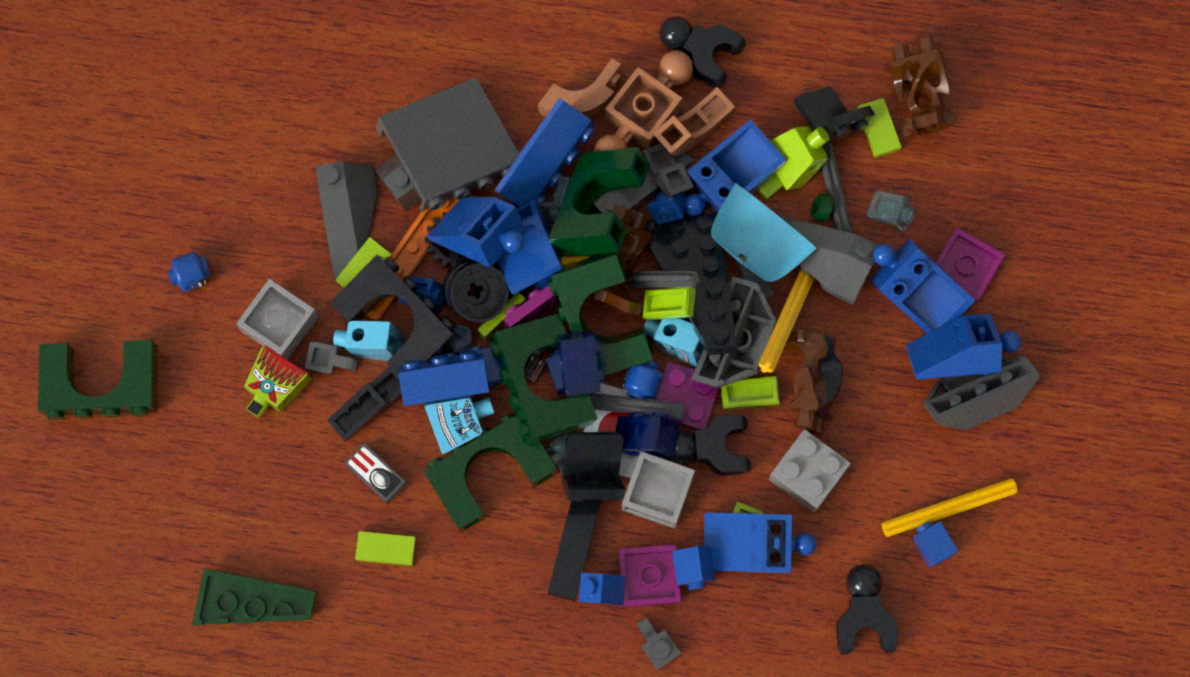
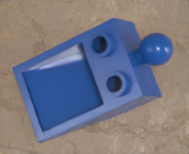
(741, 159)
(481, 229)
(537, 257)
(919, 286)
(961, 348)
(746, 542)

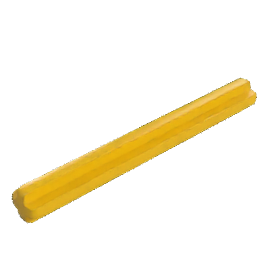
(785, 322)
(949, 507)

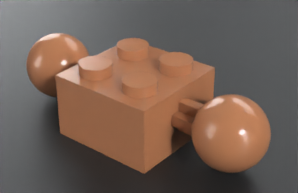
(646, 103)

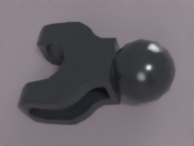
(700, 45)
(709, 446)
(865, 610)

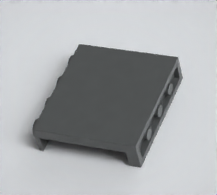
(449, 143)

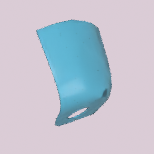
(756, 231)

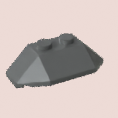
(752, 327)
(977, 398)

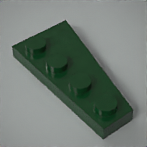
(244, 599)

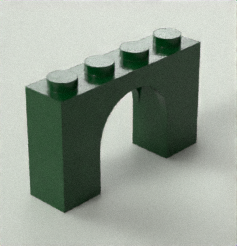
(593, 176)
(574, 285)
(133, 394)
(538, 417)
(450, 474)

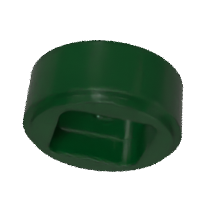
(821, 207)

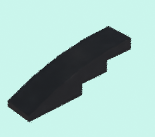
(367, 404)
(574, 549)

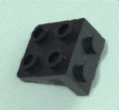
(825, 110)
(593, 466)

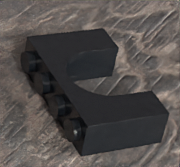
(381, 280)

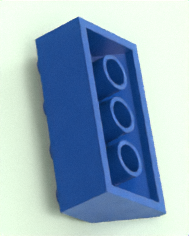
(547, 155)

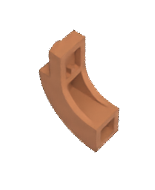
(590, 100)
(690, 129)

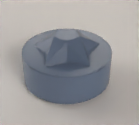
(464, 342)

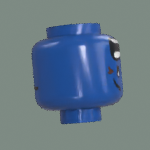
(189, 271)
(643, 381)

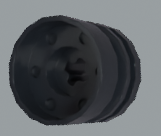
(490, 295)

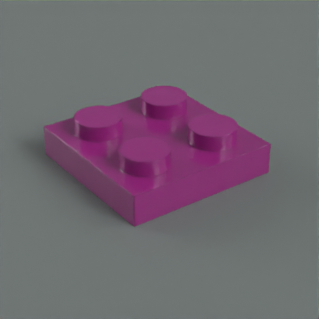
(969, 262)
(539, 305)
(695, 396)
(649, 576)

